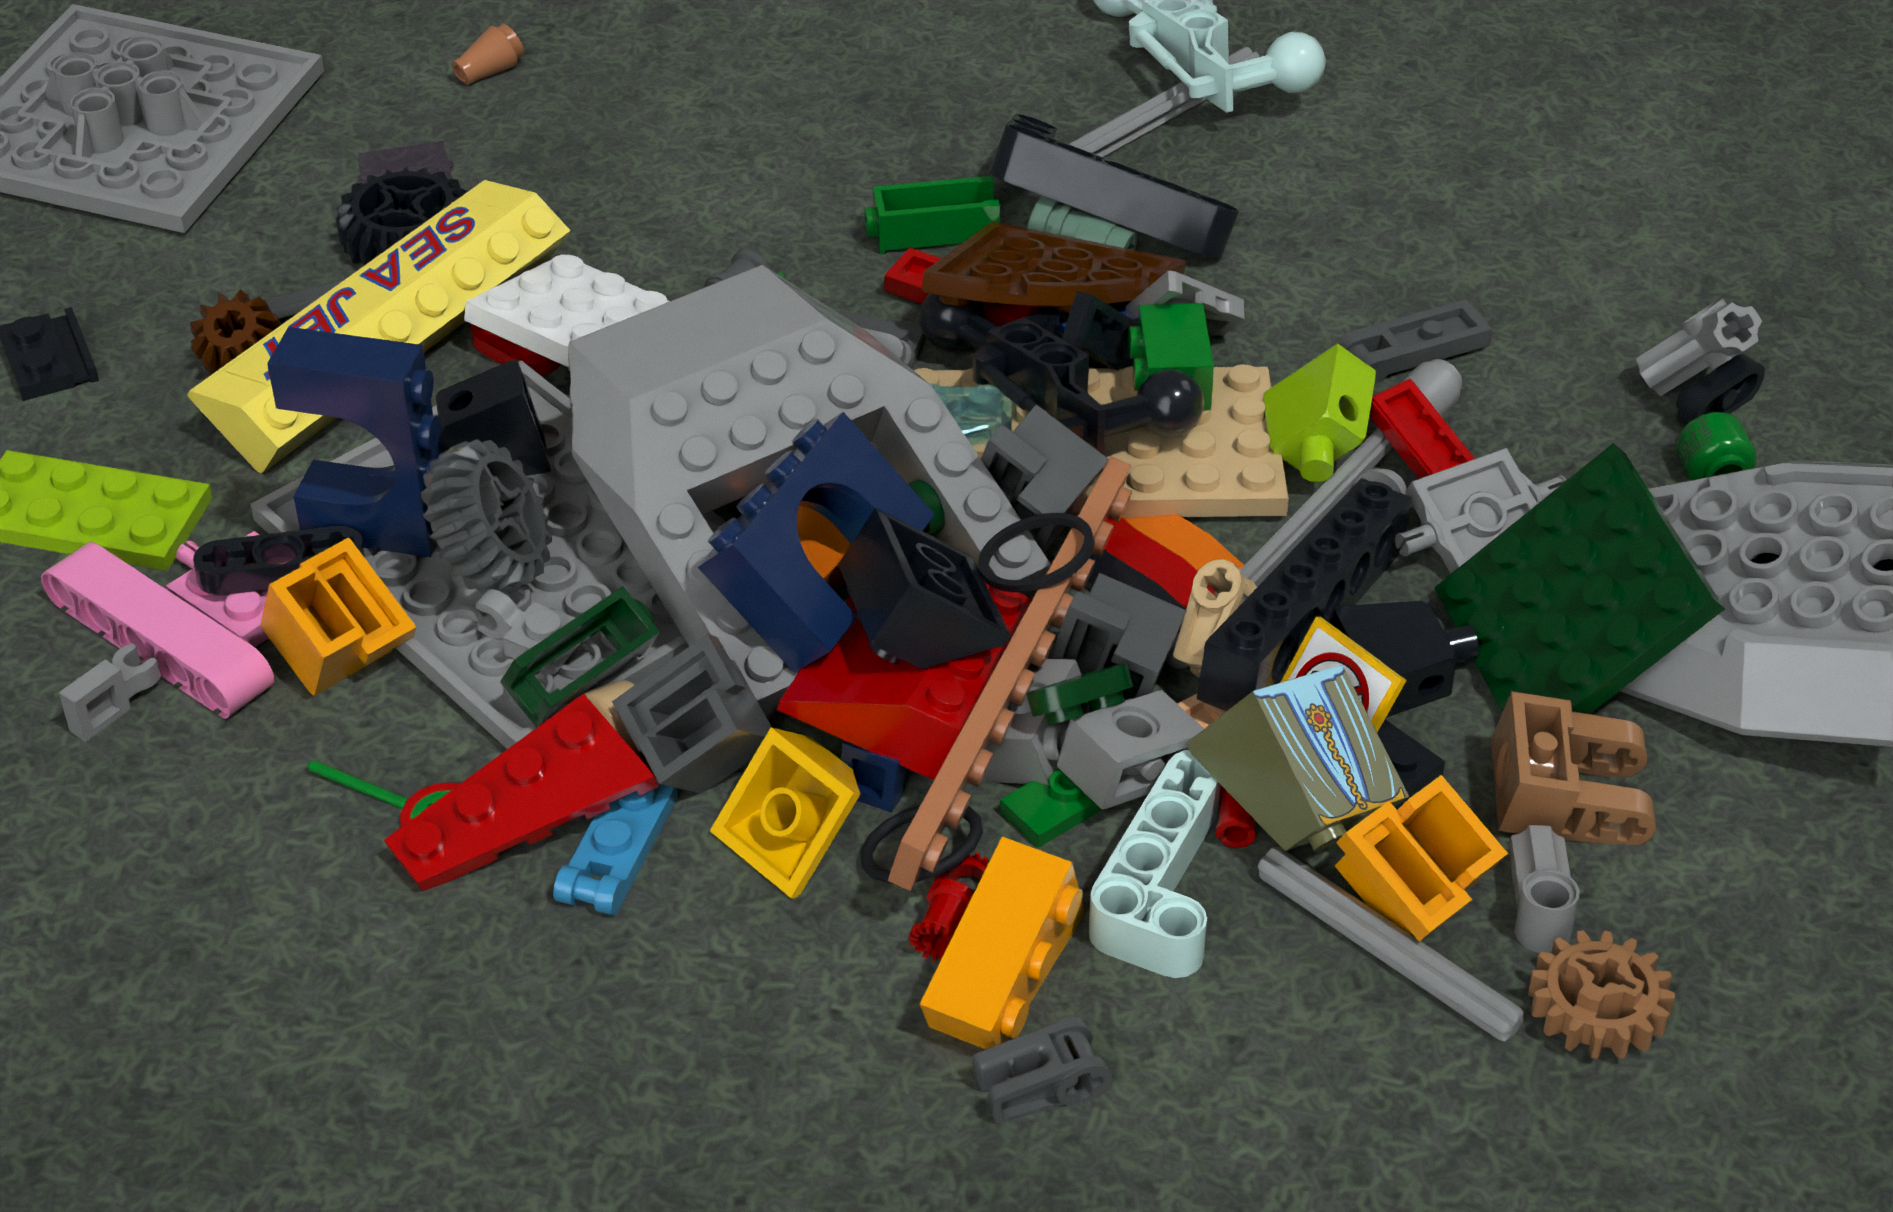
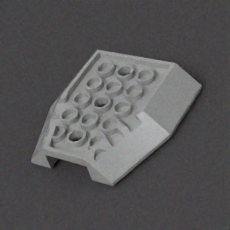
(1799, 637)

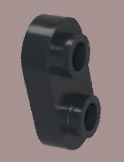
(1722, 389)

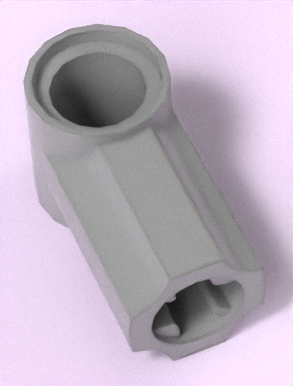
(1542, 888)

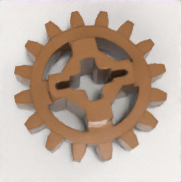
(1601, 994)

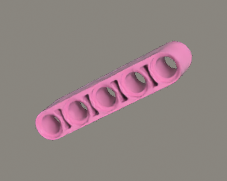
(135, 610)

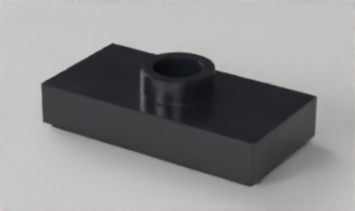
(1099, 331)

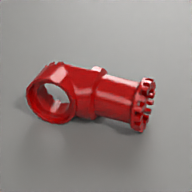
(946, 907)

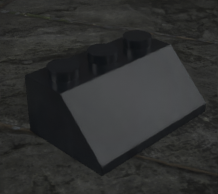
(918, 595)

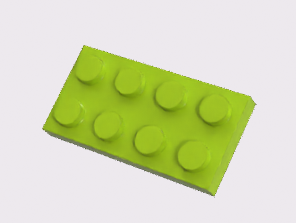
(71, 503)

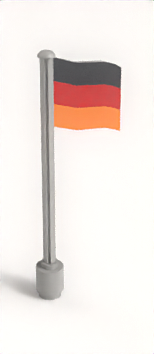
(1167, 550)

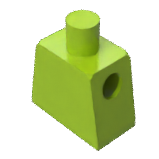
(1320, 412)

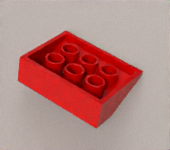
(896, 706)

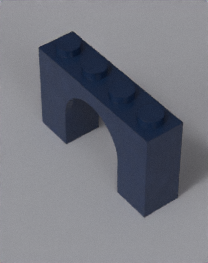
(388, 394)
(760, 556)

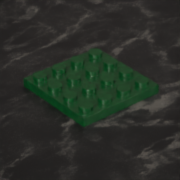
(1581, 590)

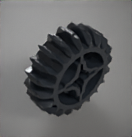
(390, 209)

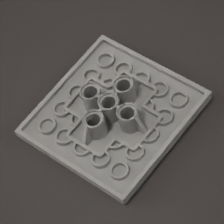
(140, 114)

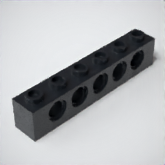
(1324, 571)

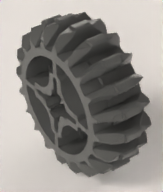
(486, 517)

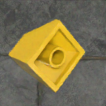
(787, 808)

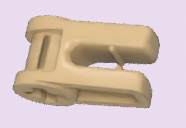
(1208, 610)

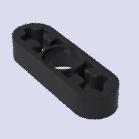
(223, 565)

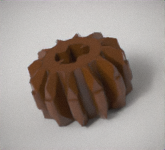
(230, 329)

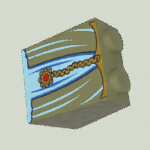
(1301, 759)

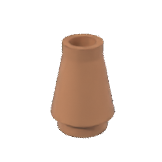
(490, 54)

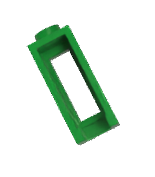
(930, 212)

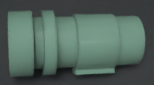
(1068, 221)

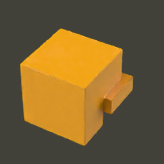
(333, 617)
(1419, 858)

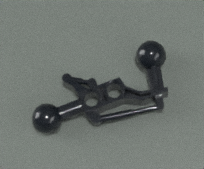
(1042, 369)

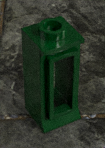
(622, 621)

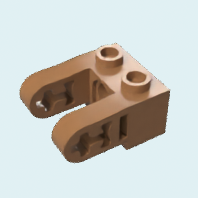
(1537, 769)

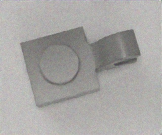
(519, 628)
(105, 691)

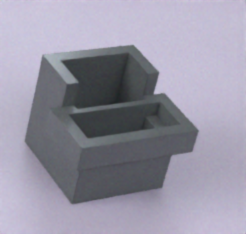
(1043, 469)
(1116, 628)
(694, 717)

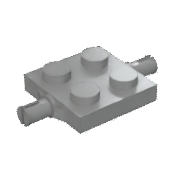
(1470, 506)

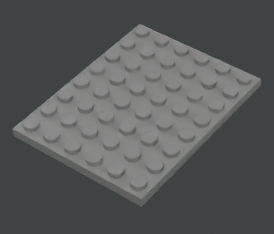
(583, 568)

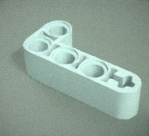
(1134, 898)

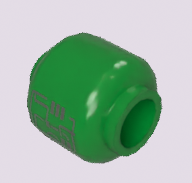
(1714, 446)

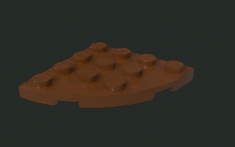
(1041, 269)

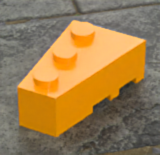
(1004, 945)

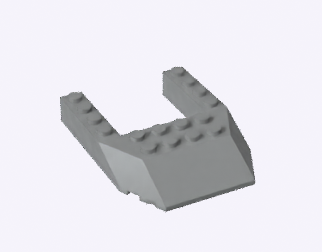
(710, 393)

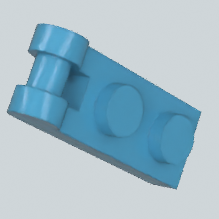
(614, 850)

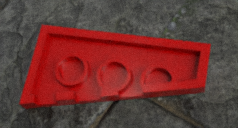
(542, 781)

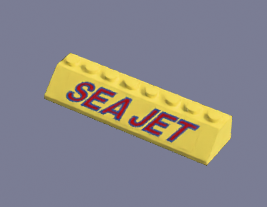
(403, 295)

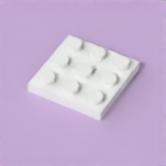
(557, 305)

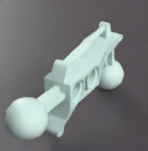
(1195, 39)

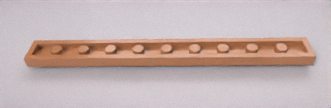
(1009, 682)

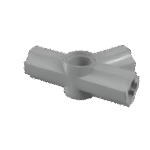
(1700, 342)

